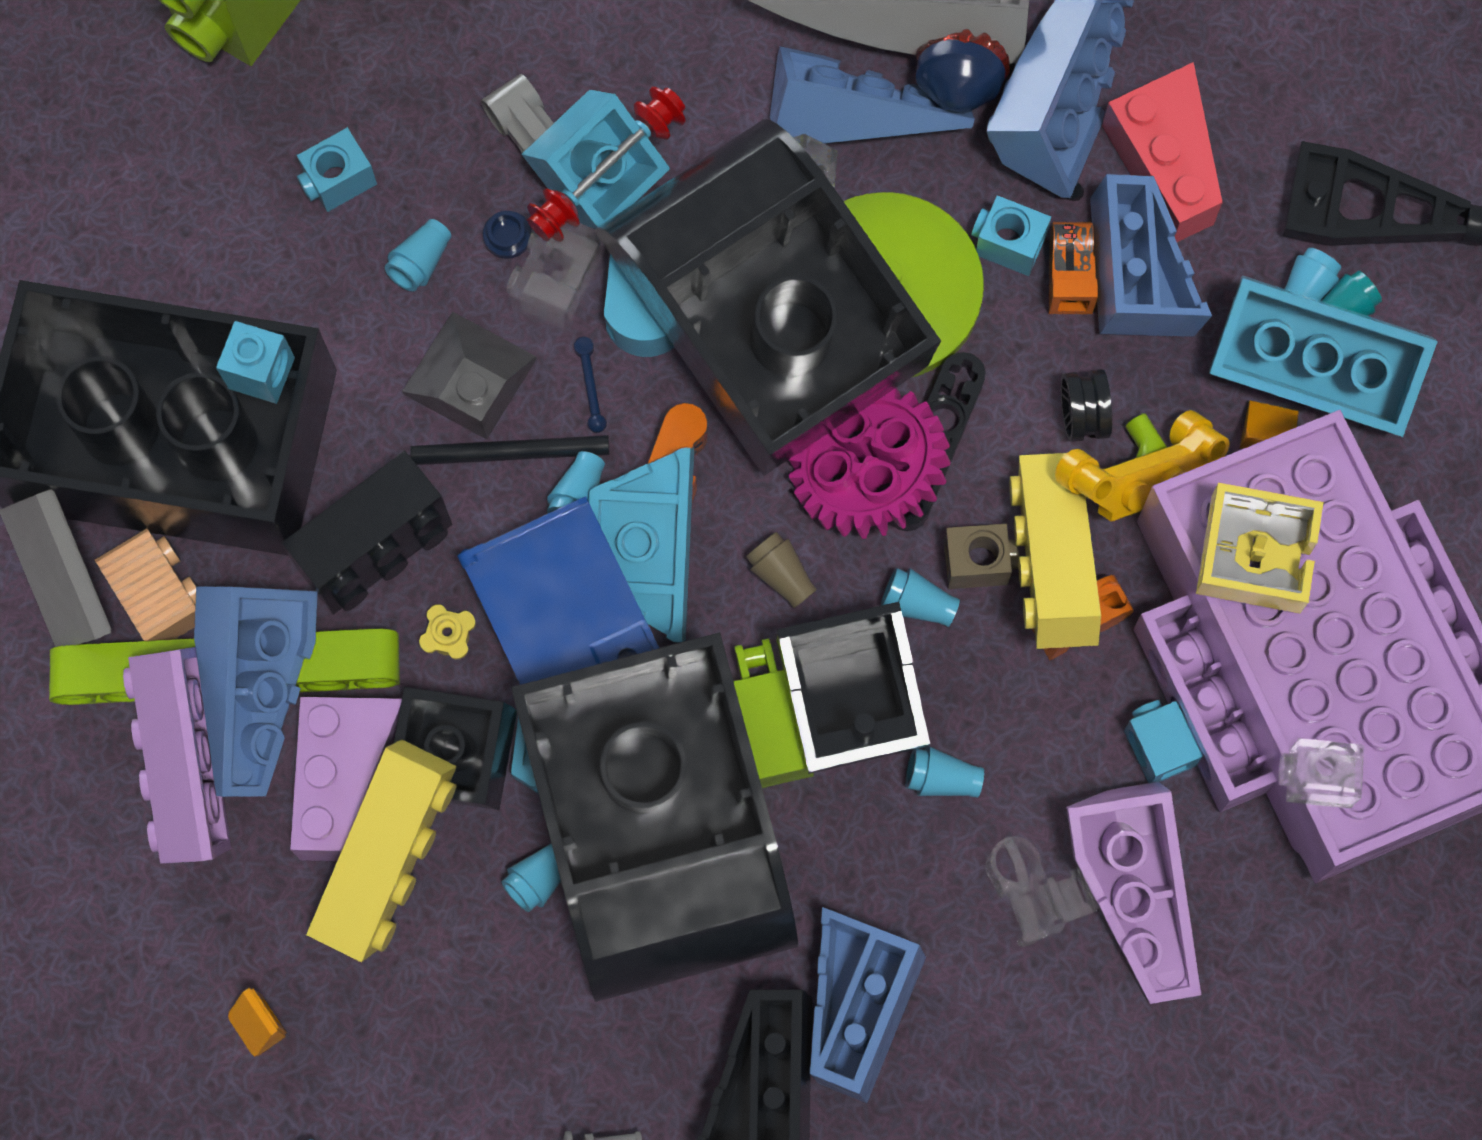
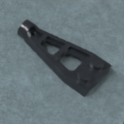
(1317, 196)

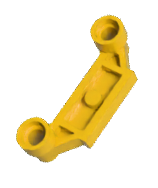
(1125, 487)

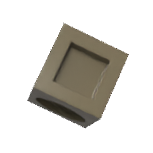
(967, 574)

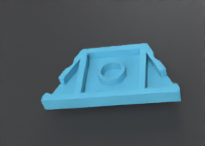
(649, 533)

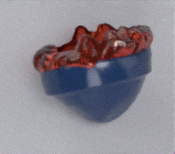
(962, 70)

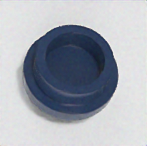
(507, 234)

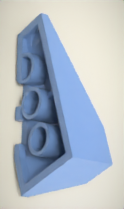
(834, 106)
(248, 668)

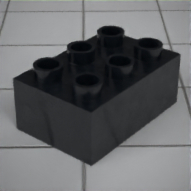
(139, 430)

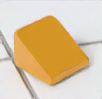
(1265, 422)
(256, 1022)

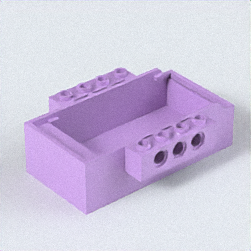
(1371, 660)

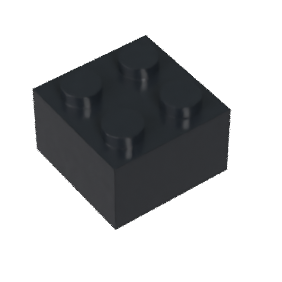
(466, 733)

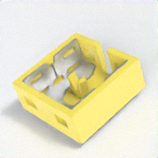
(1282, 532)

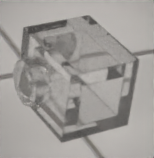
(1322, 773)

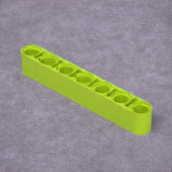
(337, 663)

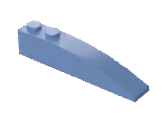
(1052, 97)

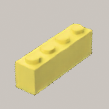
(1057, 558)
(382, 851)

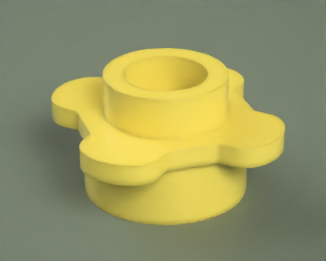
(452, 645)

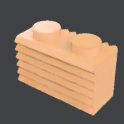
(149, 586)

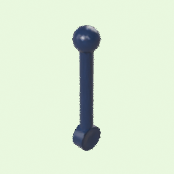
(584, 348)

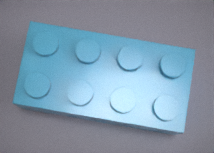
(1322, 355)

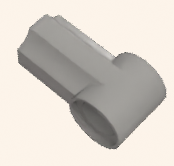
(517, 111)

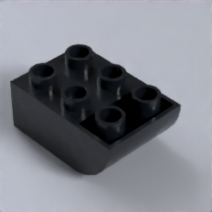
(770, 292)
(656, 816)

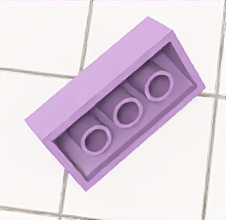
(178, 775)

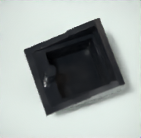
(853, 687)

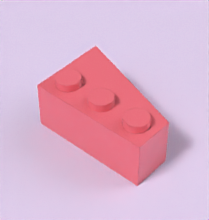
(1165, 135)

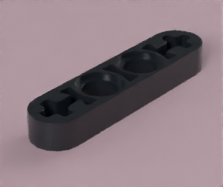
(969, 393)

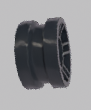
(1086, 405)

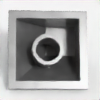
(469, 375)

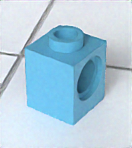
(336, 151)
(1015, 254)
(255, 362)
(1162, 741)

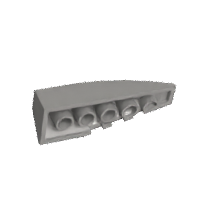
(910, 23)

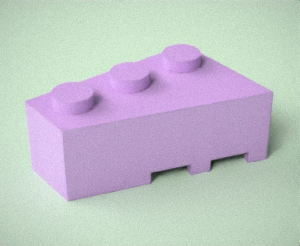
(334, 766)

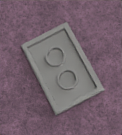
(55, 570)

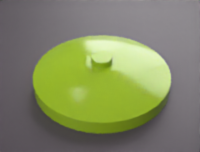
(930, 260)

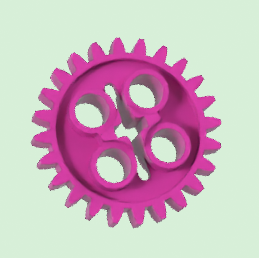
(871, 462)

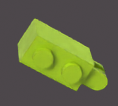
(769, 718)

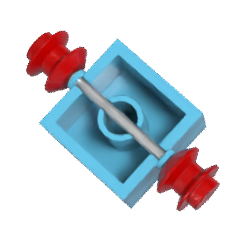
(599, 159)

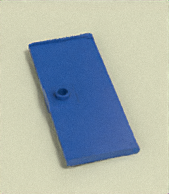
(557, 595)

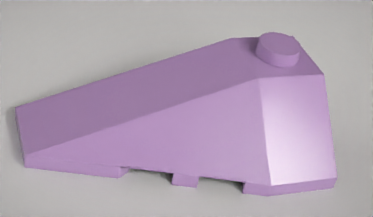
(1135, 872)

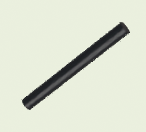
(509, 450)

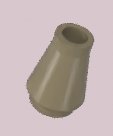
(781, 569)

